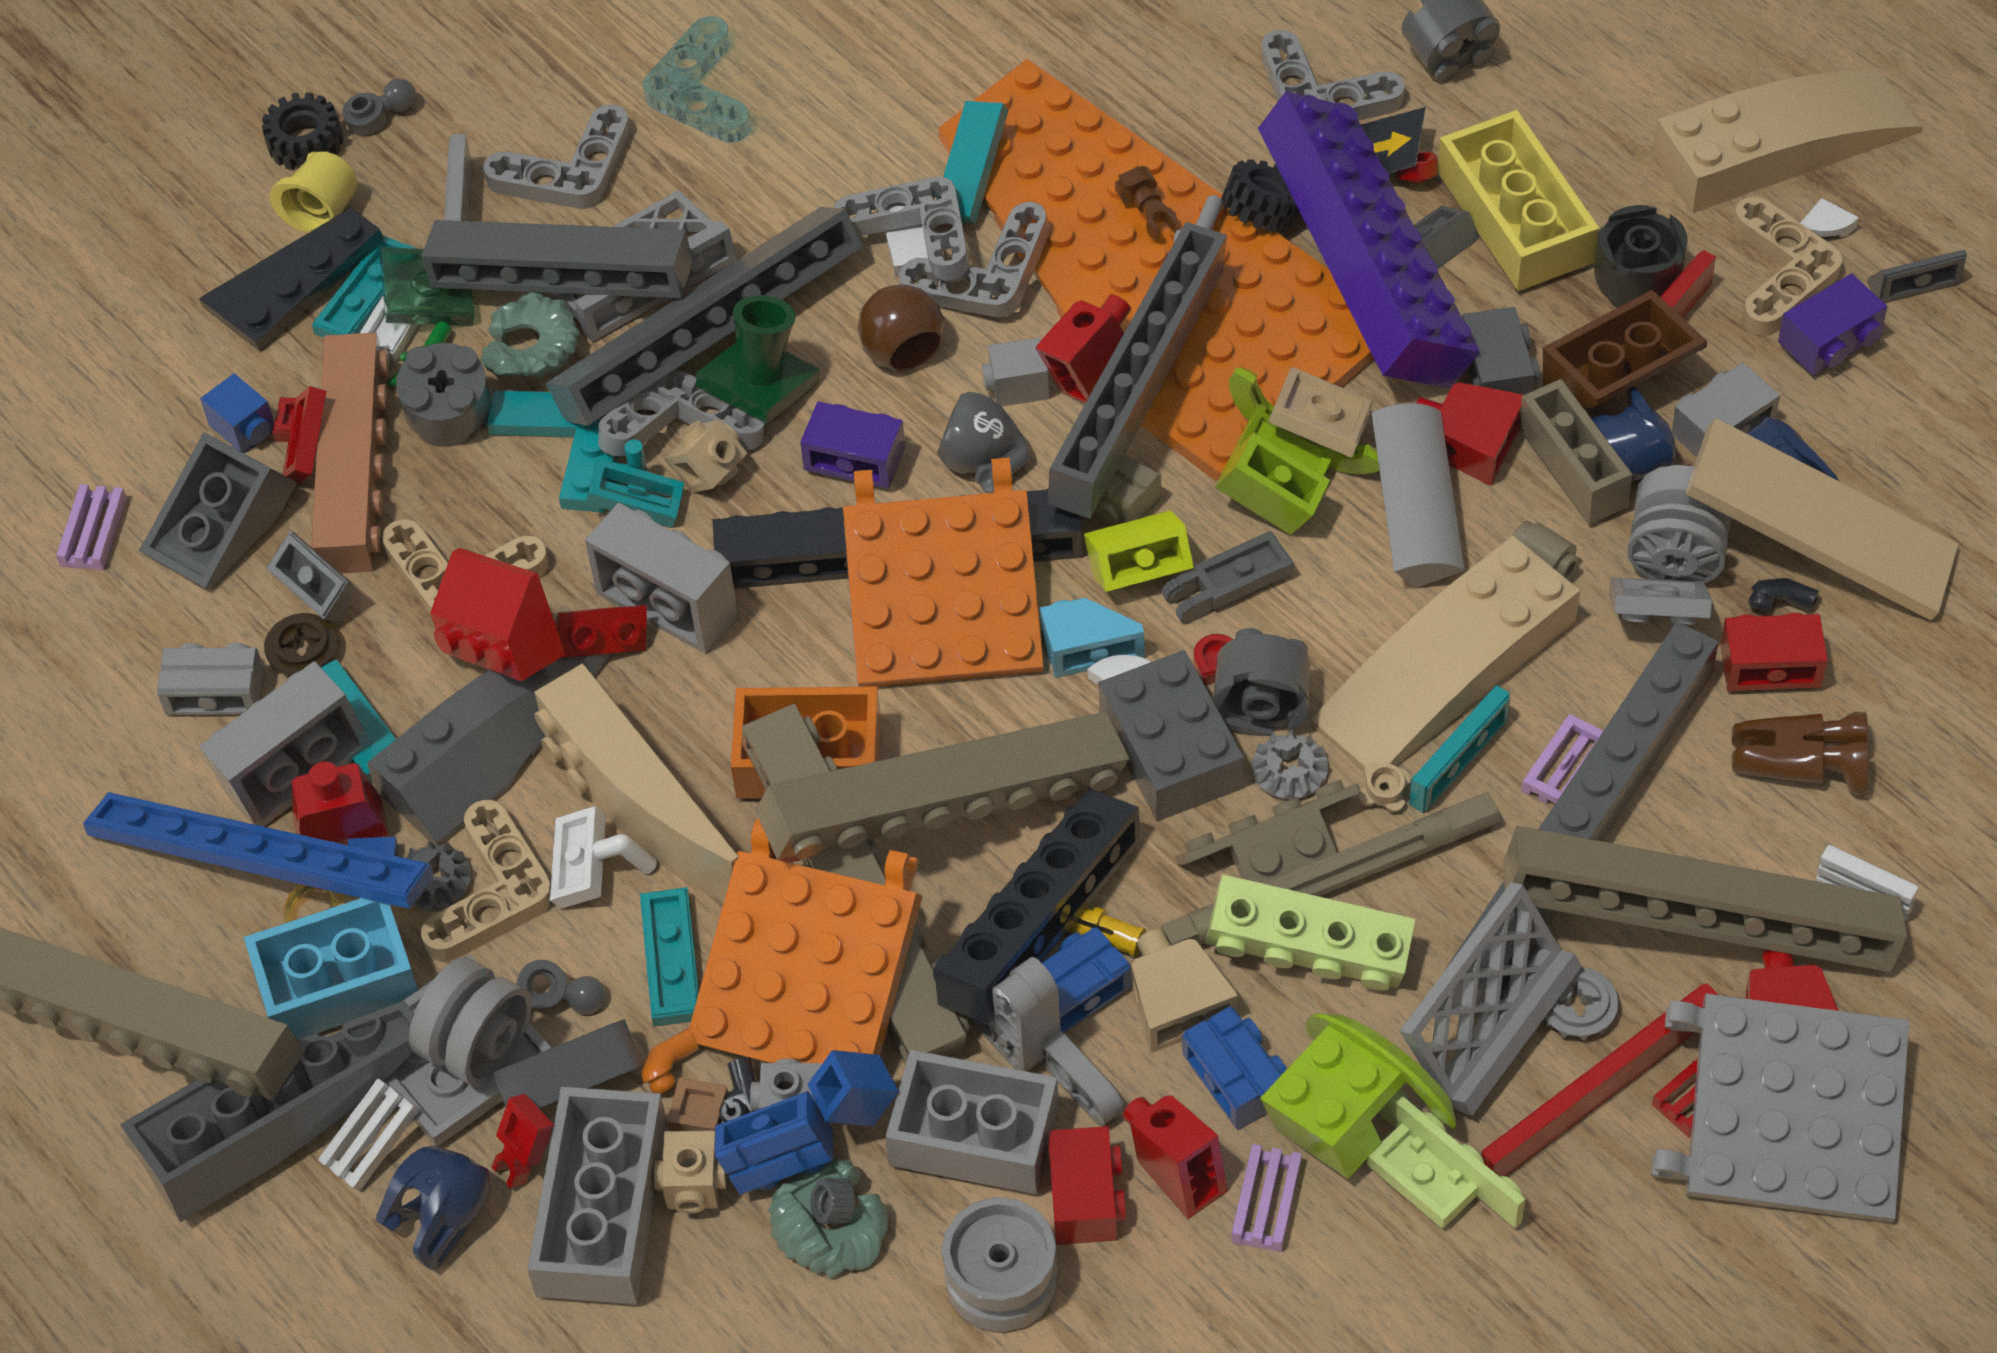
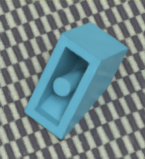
(1085, 632)

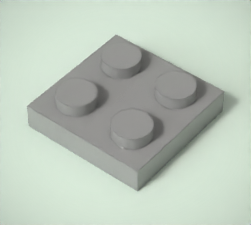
(1646, 597)

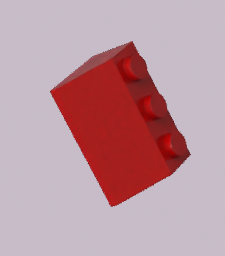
(494, 616)

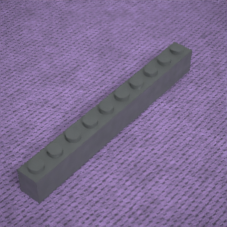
(1620, 759)

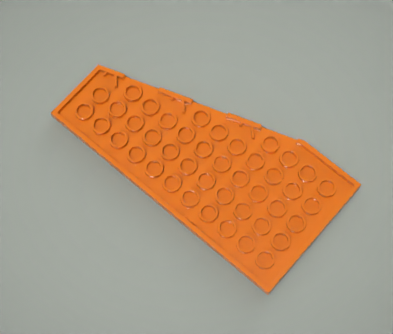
(1265, 313)

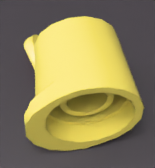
(314, 191)

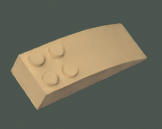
(1777, 133)
(1449, 656)
(630, 781)

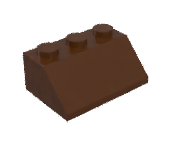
(1620, 350)

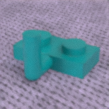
(581, 466)

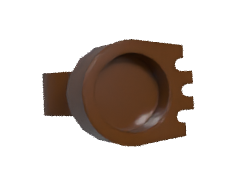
(1139, 187)

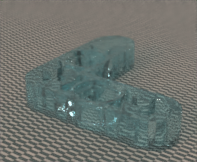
(685, 86)

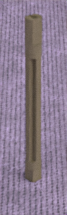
(1363, 859)

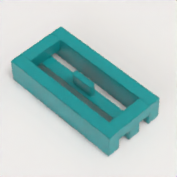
(608, 494)

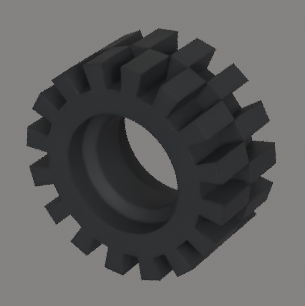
(297, 115)
(1260, 196)

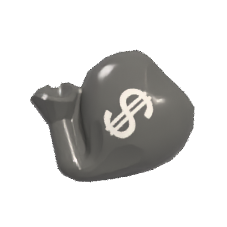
(978, 433)

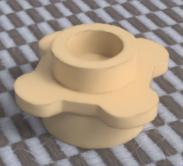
(1387, 774)

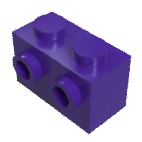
(1833, 324)
(852, 440)

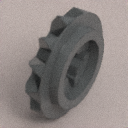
(454, 878)

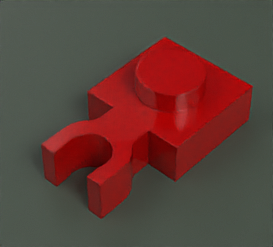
(525, 1137)

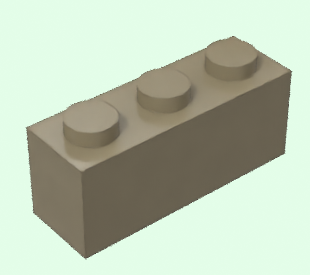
(1575, 451)

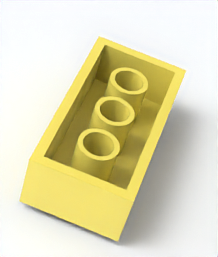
(1518, 200)

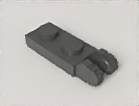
(1229, 576)

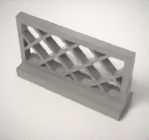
(710, 250)
(1508, 1014)

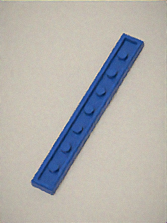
(259, 850)

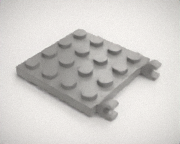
(1793, 1107)

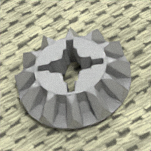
(1295, 780)
(1602, 1008)

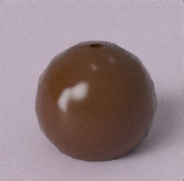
(900, 327)

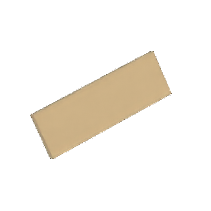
(1822, 518)

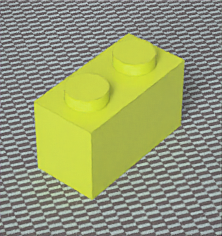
(1138, 550)

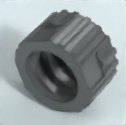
(832, 1201)

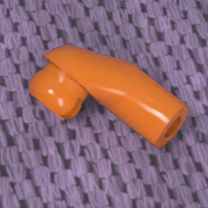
(663, 1057)

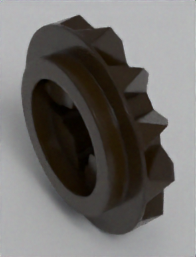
(283, 641)

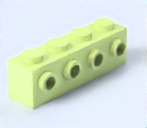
(1310, 933)

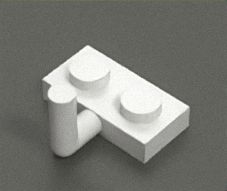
(580, 856)

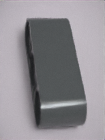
(574, 1064)

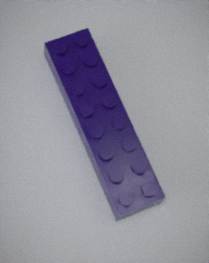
(1368, 241)

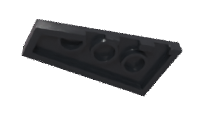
(285, 284)

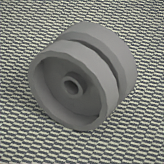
(470, 1021)
(1000, 1264)

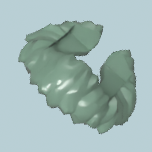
(553, 348)
(822, 1249)

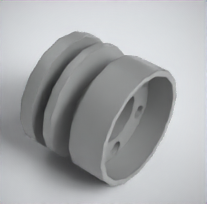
(1674, 532)

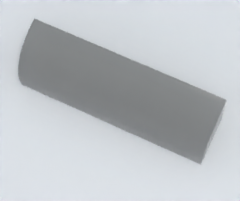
(1417, 493)

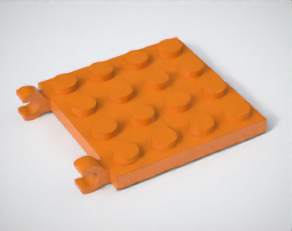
(942, 585)
(804, 958)

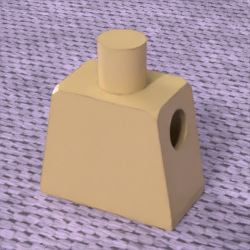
(1175, 988)

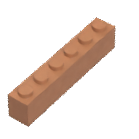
(349, 452)

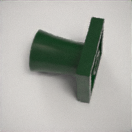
(757, 369)

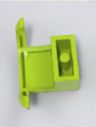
(1279, 470)
(1339, 1088)

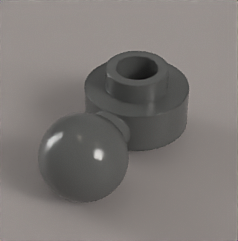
(368, 112)
(585, 994)

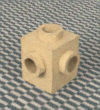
(706, 455)
(689, 1171)

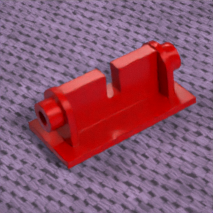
(602, 630)

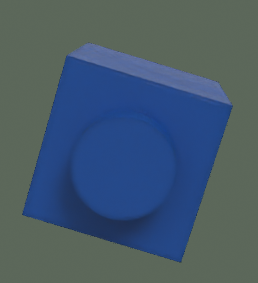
(238, 413)
(852, 1088)

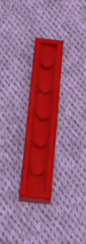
(1587, 1092)

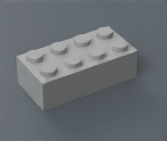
(597, 1195)

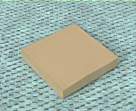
(1321, 412)

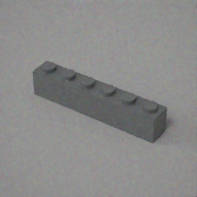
(557, 258)

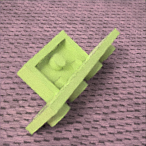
(1436, 1169)

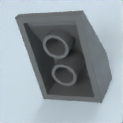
(216, 512)

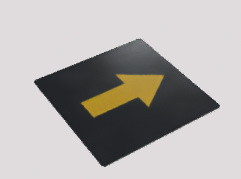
(1396, 138)

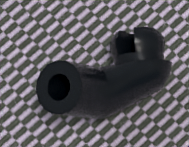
(1785, 590)
(738, 1100)

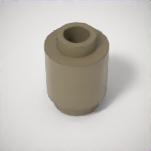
(1548, 546)

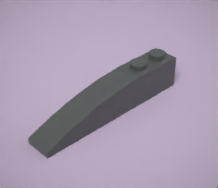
(467, 748)
(216, 1140)

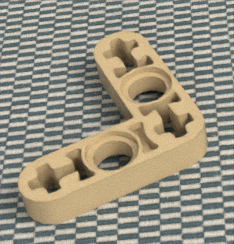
(1796, 262)
(427, 554)
(504, 894)

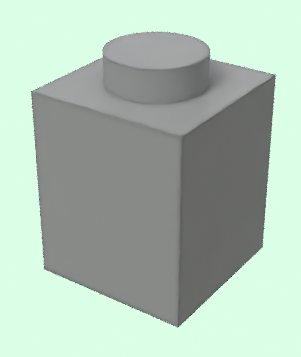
(1016, 373)

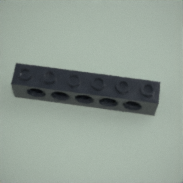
(1038, 902)

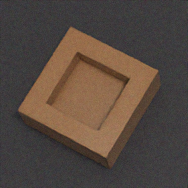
(696, 1106)

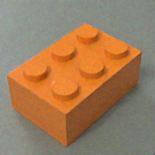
(844, 718)

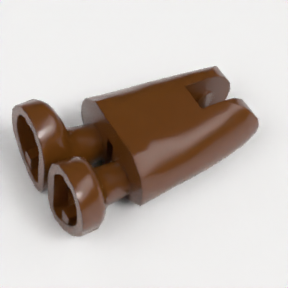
(1796, 749)

